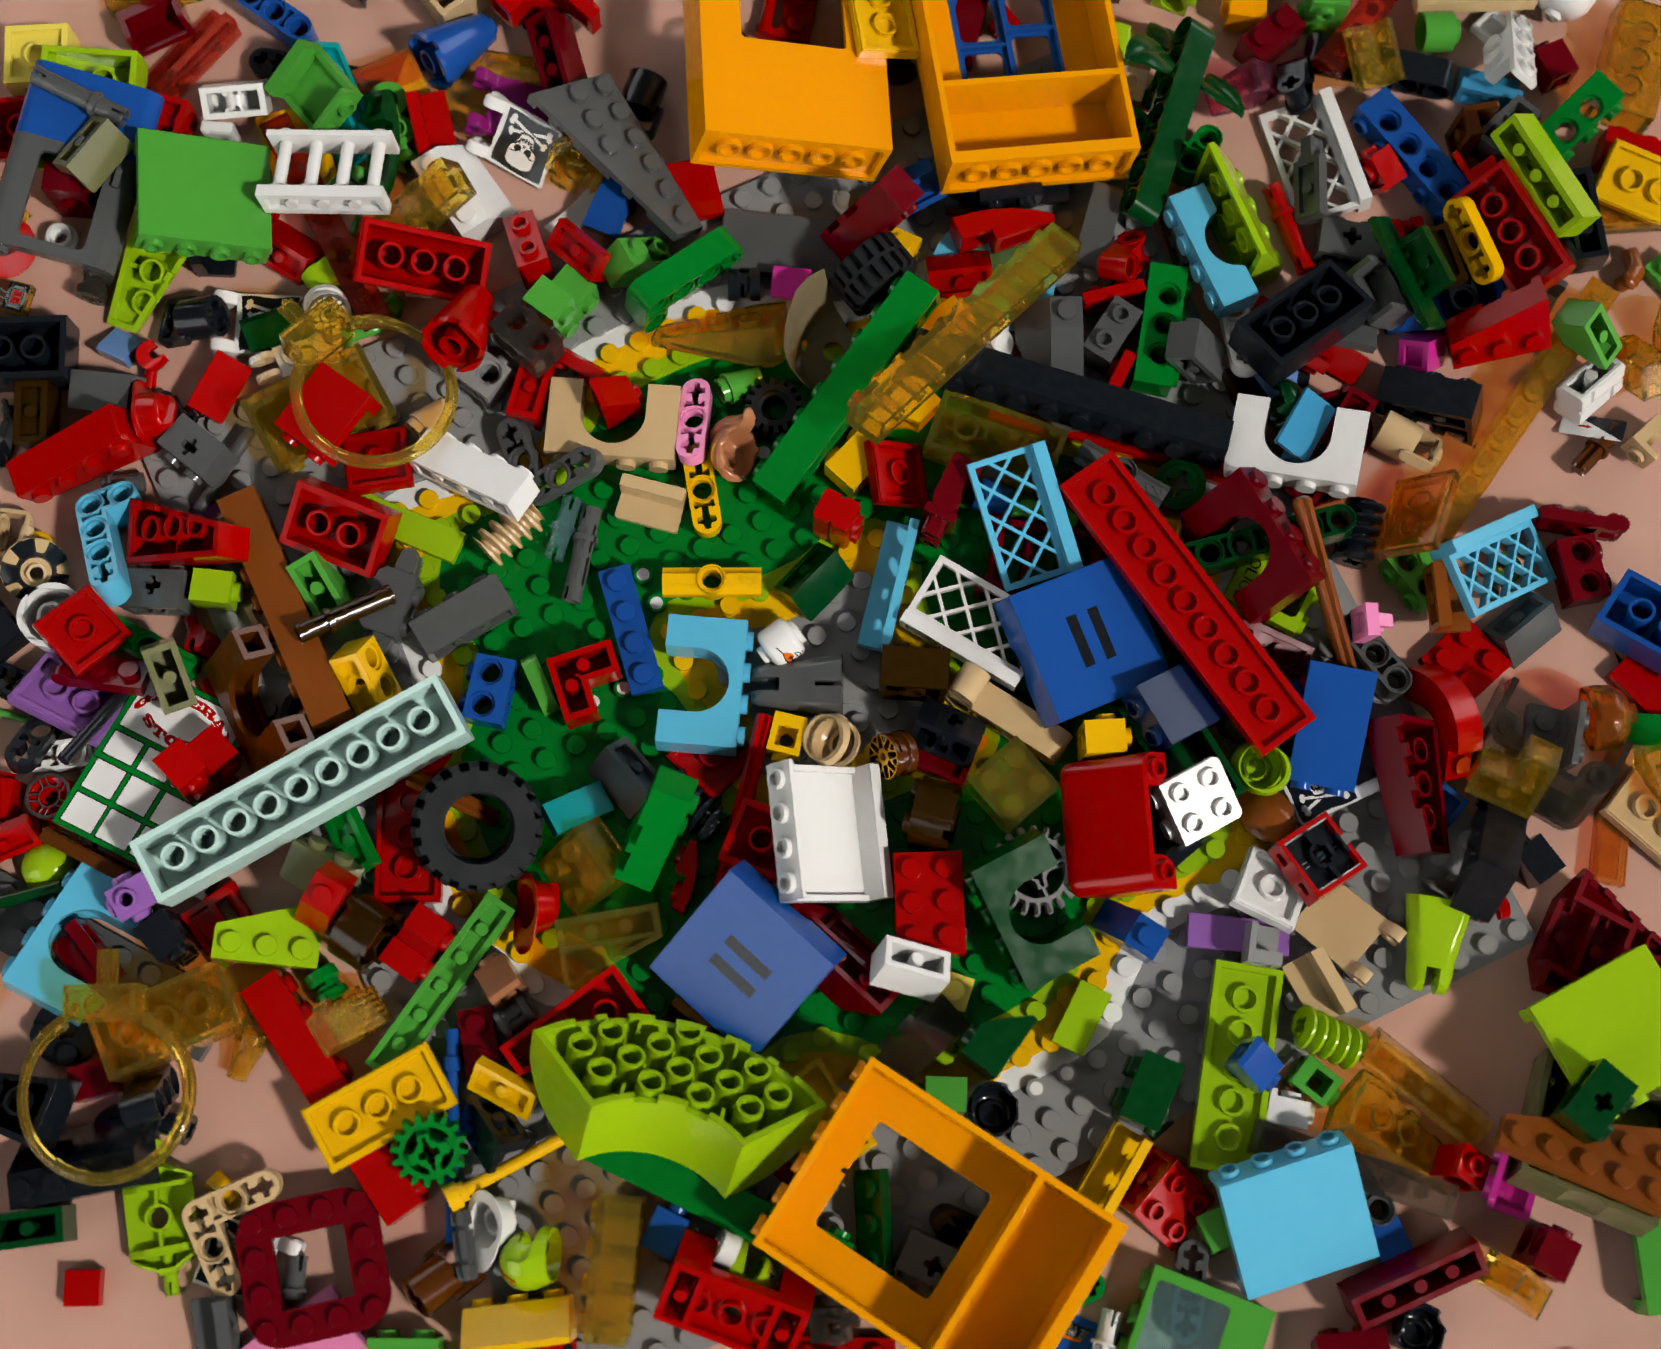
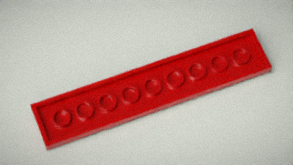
(1186, 604)

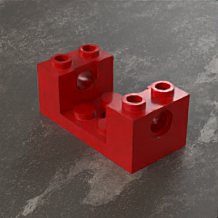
(697, 1293)

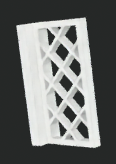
(1339, 144)
(960, 647)

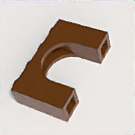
(235, 679)

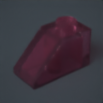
(1253, 81)

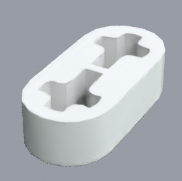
(727, 1248)

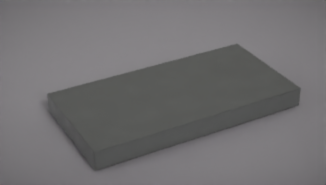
(780, 241)

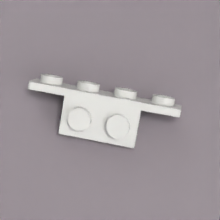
(1511, 52)

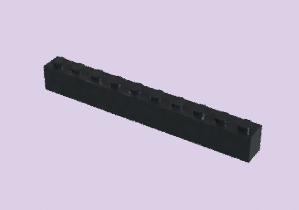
(1094, 406)

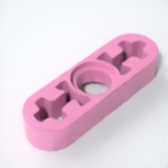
(700, 433)

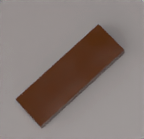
(84, 852)

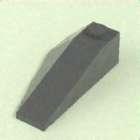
(1053, 335)

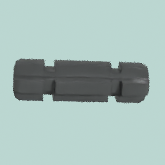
(464, 1245)

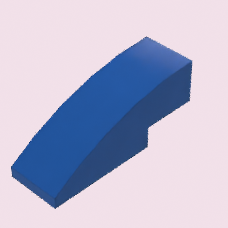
(608, 210)

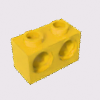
(364, 674)

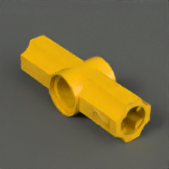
(690, 580)

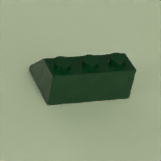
(992, 1044)

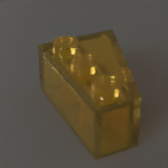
(603, 937)

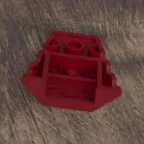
(1583, 932)

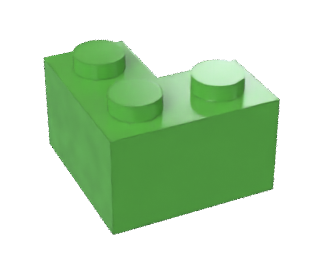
(563, 300)

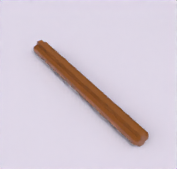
(1326, 588)

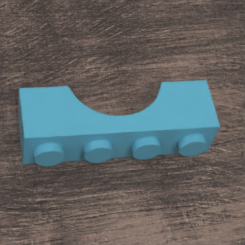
(1225, 285)

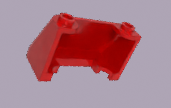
(1111, 827)

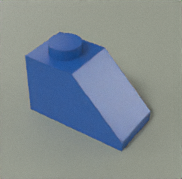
(1130, 930)
(1255, 1065)

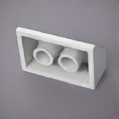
(484, 212)

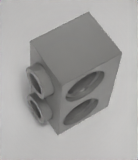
(487, 392)

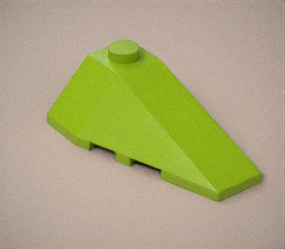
(141, 283)

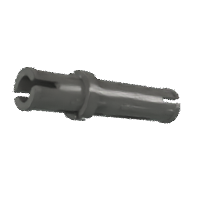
(92, 102)
(583, 546)

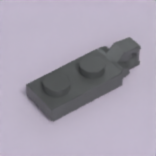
(1310, 182)

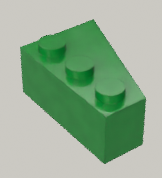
(655, 828)

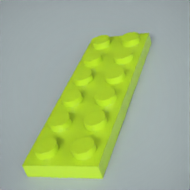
(1240, 1006)

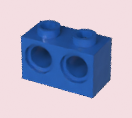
(498, 692)

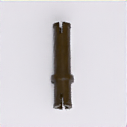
(331, 619)

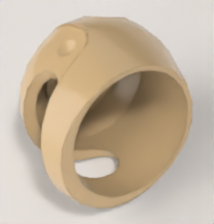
(831, 740)

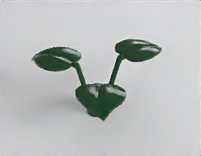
(1149, 52)

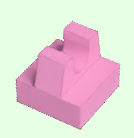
(1368, 622)

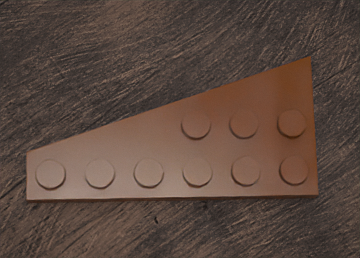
(1620, 1167)

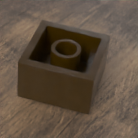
(913, 672)

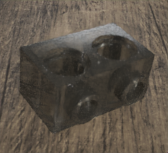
(521, 342)

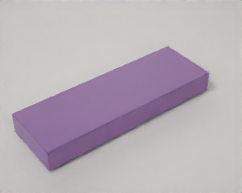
(1223, 933)

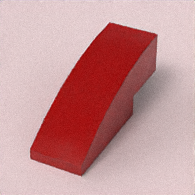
(997, 227)

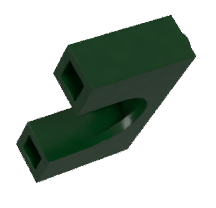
(994, 881)

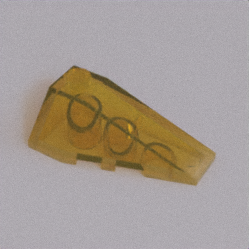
(1381, 1124)

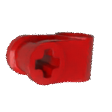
(1124, 257)

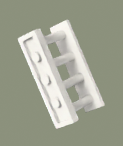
(334, 198)

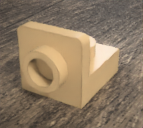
(1638, 446)

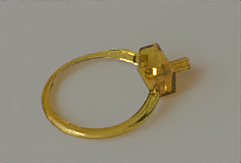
(317, 336)
(109, 1003)

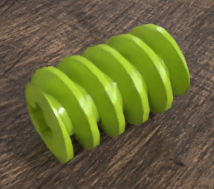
(1328, 1037)

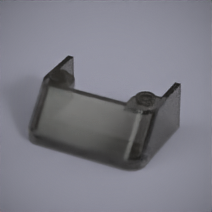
(1567, 797)

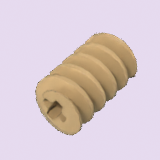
(508, 534)

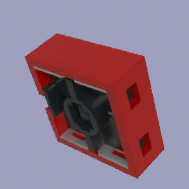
(1316, 859)

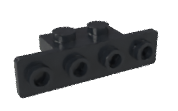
(1014, 196)

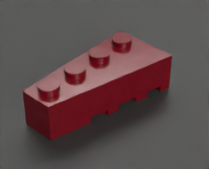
(1410, 783)

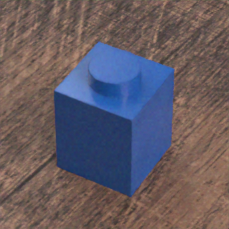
(666, 1230)

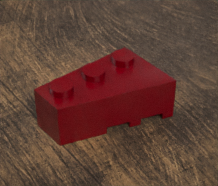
(874, 212)

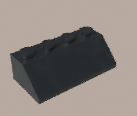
(91, 1148)

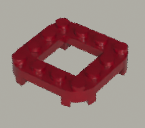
(261, 1277)

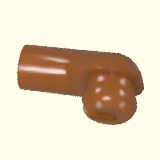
(1633, 273)

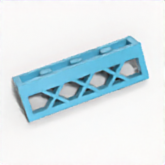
(888, 584)

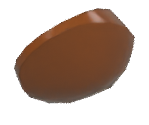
(1267, 817)

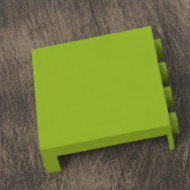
(1607, 1016)

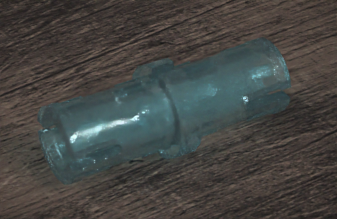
(563, 528)

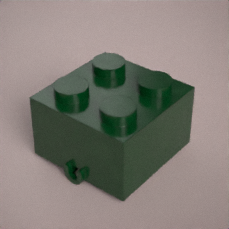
(1146, 1091)

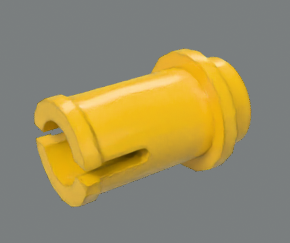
(231, 1198)

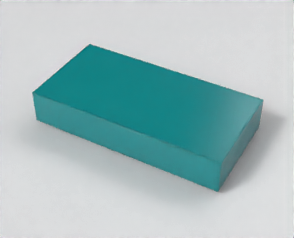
(576, 808)

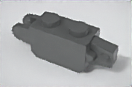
(392, 622)

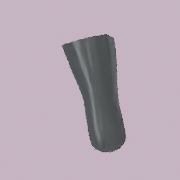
(801, 686)

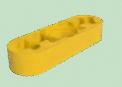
(1485, 243)
(714, 511)

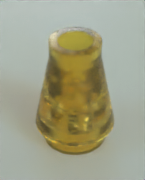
(246, 1052)

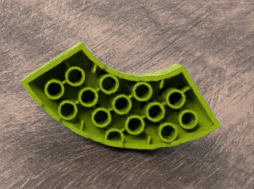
(671, 1096)

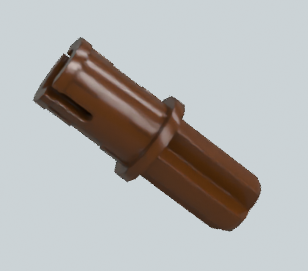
(1594, 451)

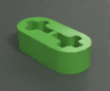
(539, 684)

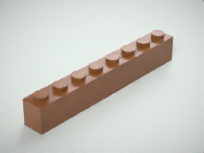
(283, 605)

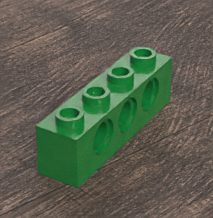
(1595, 91)
(1168, 282)

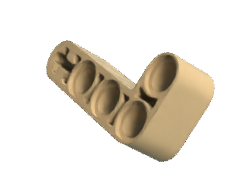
(1006, 714)

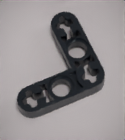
(38, 745)

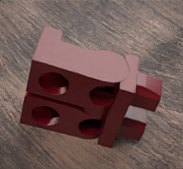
(942, 513)

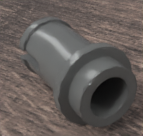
(137, 479)
(295, 1278)

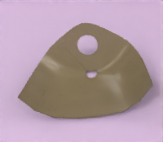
(817, 321)

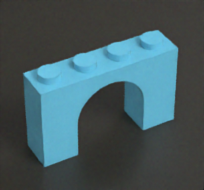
(717, 728)
(33, 970)

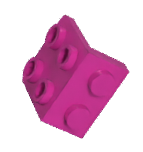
(1503, 1196)

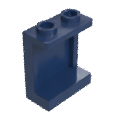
(1172, 707)

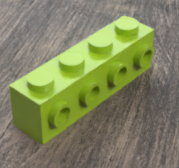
(1545, 175)

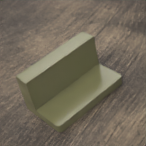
(94, 152)

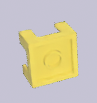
(24, 47)

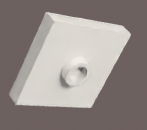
(1265, 892)

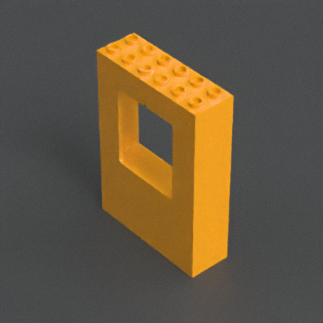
(782, 101)
(1016, 1270)

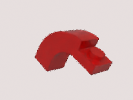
(515, 11)
(1455, 716)

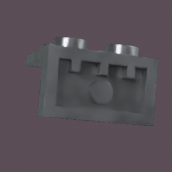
(1560, 728)

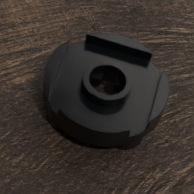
(67, 1050)

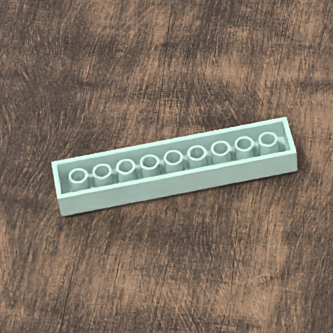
(301, 791)

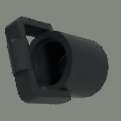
(644, 95)
(194, 320)

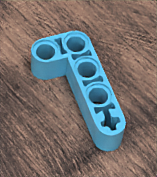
(99, 520)

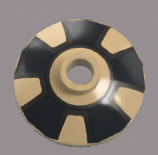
(32, 553)

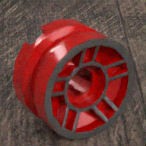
(44, 789)

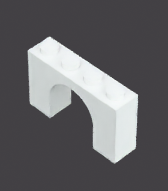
(1332, 472)

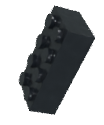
(1300, 322)
(38, 350)

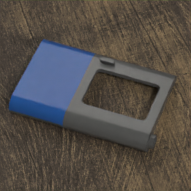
(47, 127)

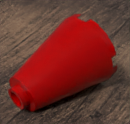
(460, 330)

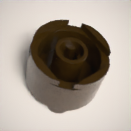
(933, 814)
(362, 931)

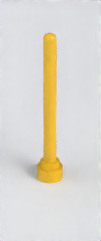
(460, 1192)

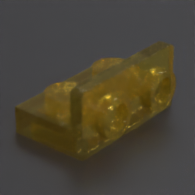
(1374, 55)

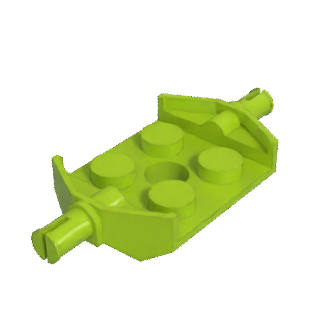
(168, 1247)

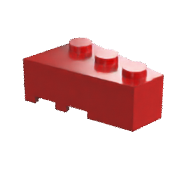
(1502, 328)

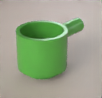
(1437, 32)

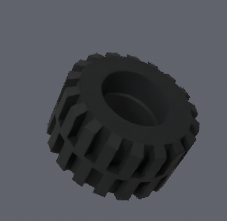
(870, 270)

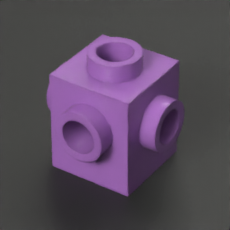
(120, 899)

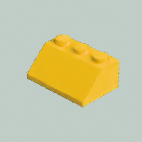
(519, 1322)

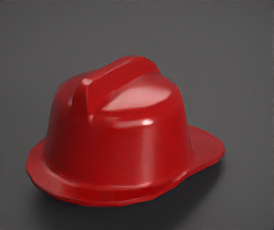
(151, 413)
(536, 910)

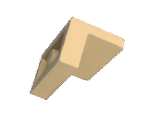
(650, 503)
(1318, 983)

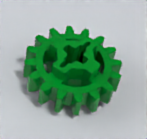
(416, 1155)

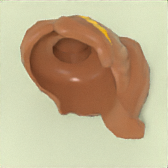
(734, 446)

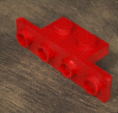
(1337, 360)

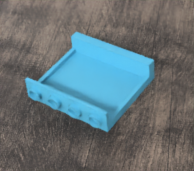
(1295, 1213)

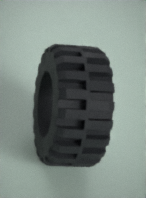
(484, 872)

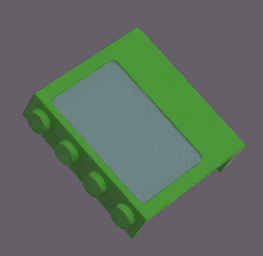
(1191, 1315)

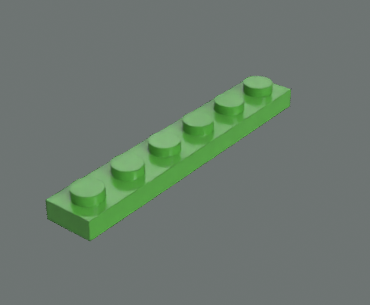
(444, 980)

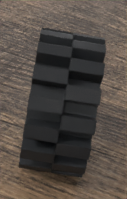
(768, 391)

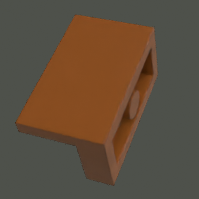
(1443, 603)

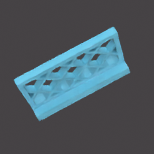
(1052, 508)
(1492, 535)

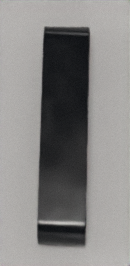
(1424, 74)

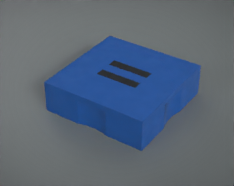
(1080, 641)
(747, 958)

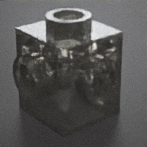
(832, 1322)

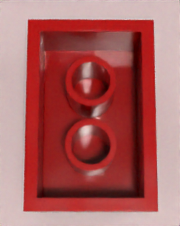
(340, 526)
(930, 899)

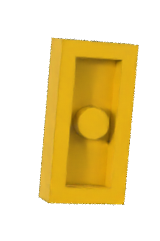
(503, 1088)

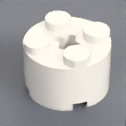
(38, 604)

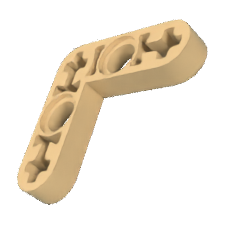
(217, 1214)

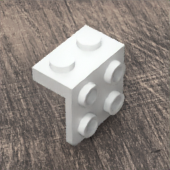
(1195, 802)

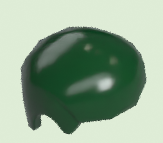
(1283, 402)

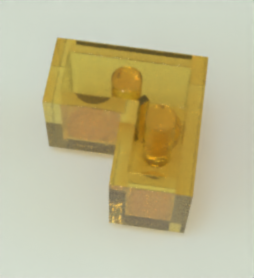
(1513, 782)

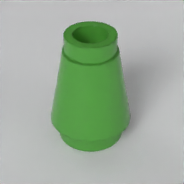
(736, 384)

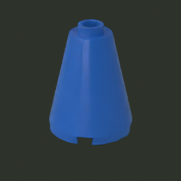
(452, 47)

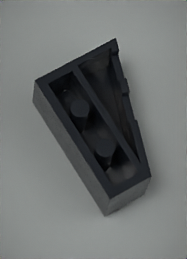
(1432, 399)

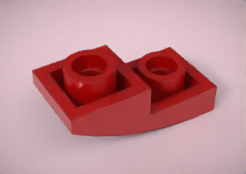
(687, 866)

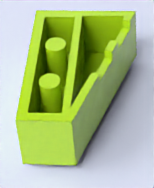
(267, 940)

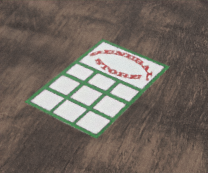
(121, 787)

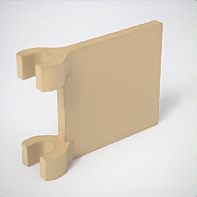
(1346, 930)

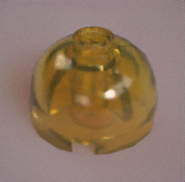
(570, 169)

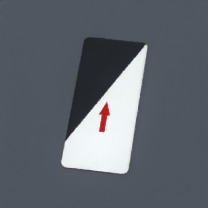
(1595, 428)

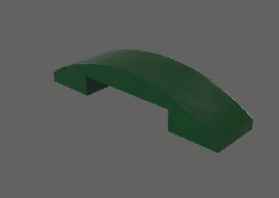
(382, 113)

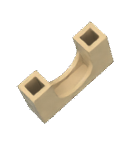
(649, 448)

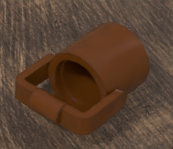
(435, 1282)

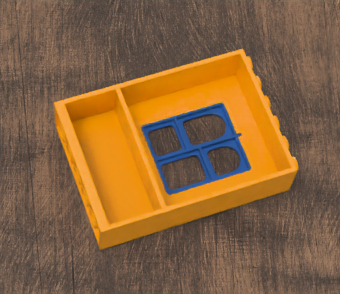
(1027, 126)

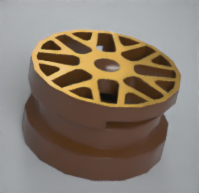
(895, 753)

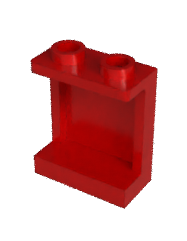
(332, 407)

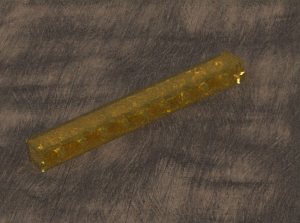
(962, 333)
(1516, 416)

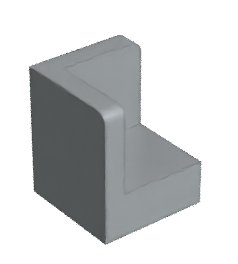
(1261, 946)

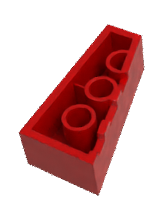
(77, 455)

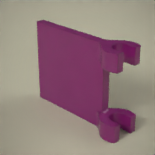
(513, 90)

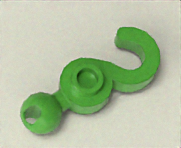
(406, 130)

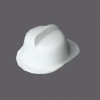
(492, 1225)

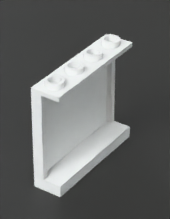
(829, 833)

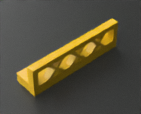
(1113, 1167)

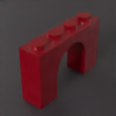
(1290, 565)

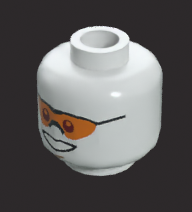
(780, 642)

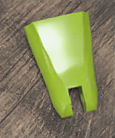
(1432, 941)

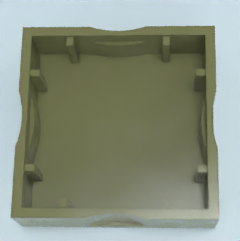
(1544, 1092)

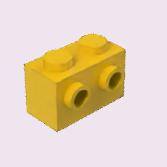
(1103, 737)

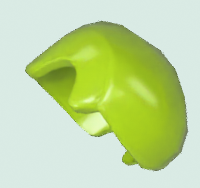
(45, 865)

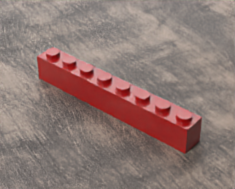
(283, 1020)

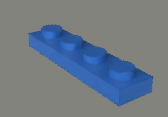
(630, 630)

